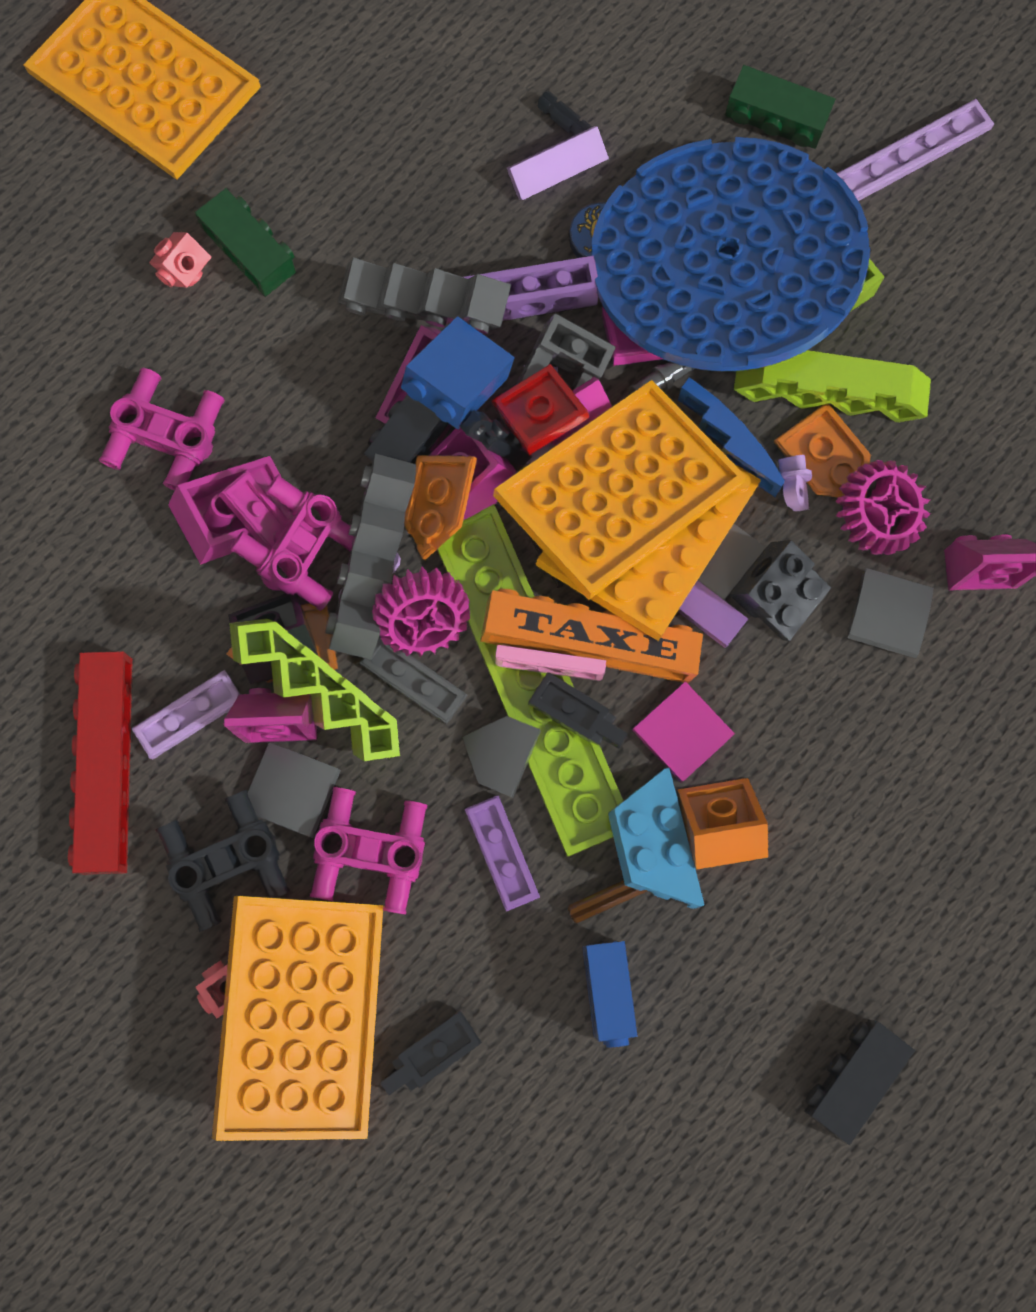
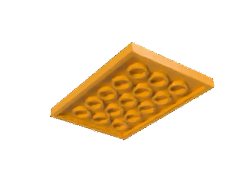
(143, 79)
(619, 488)
(660, 582)
(298, 1020)

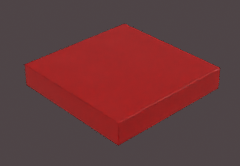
(540, 409)

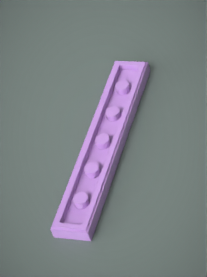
(916, 149)

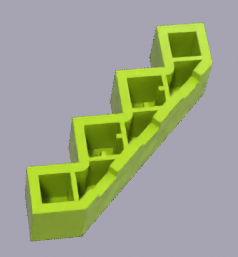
(844, 381)
(334, 698)

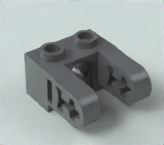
(570, 350)

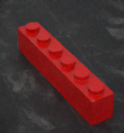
(101, 764)

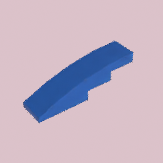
(732, 434)

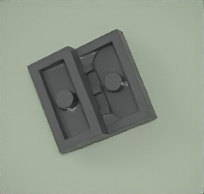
(890, 613)
(292, 789)

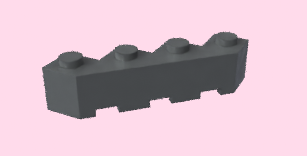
(429, 296)
(372, 554)

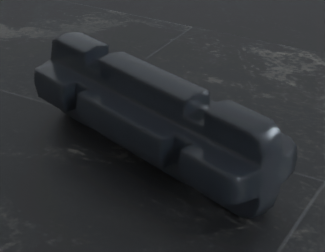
(562, 114)

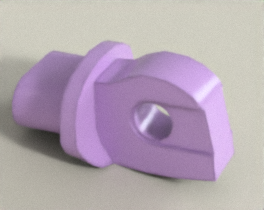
(795, 475)

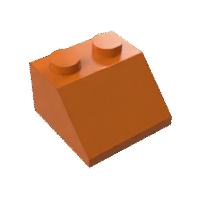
(723, 823)

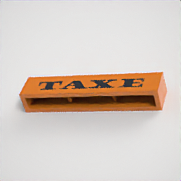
(577, 631)

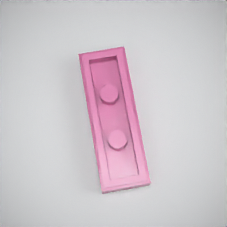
(550, 662)

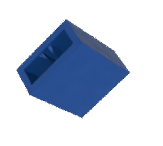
(457, 372)
(610, 993)

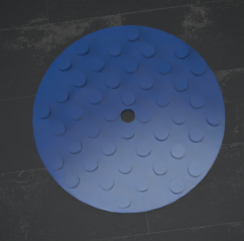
(782, 292)

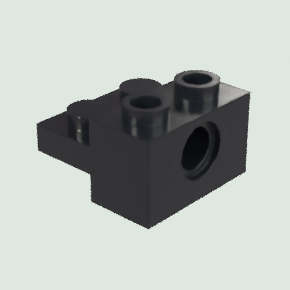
(781, 588)

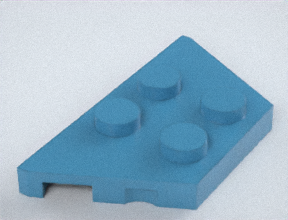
(655, 843)

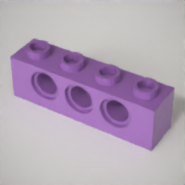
(549, 287)

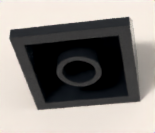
(289, 614)

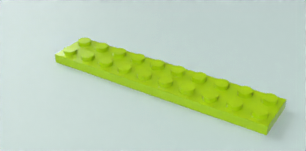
(565, 766)

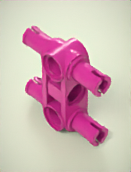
(161, 429)
(297, 543)
(368, 850)

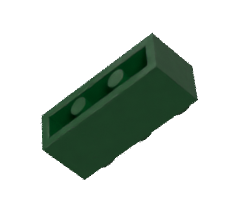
(779, 107)
(246, 241)

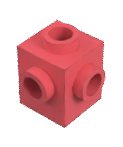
(179, 260)
(210, 990)

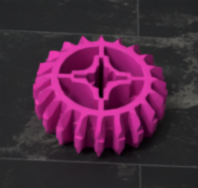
(871, 521)
(417, 604)

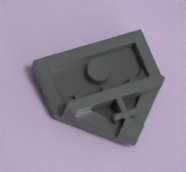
(501, 753)

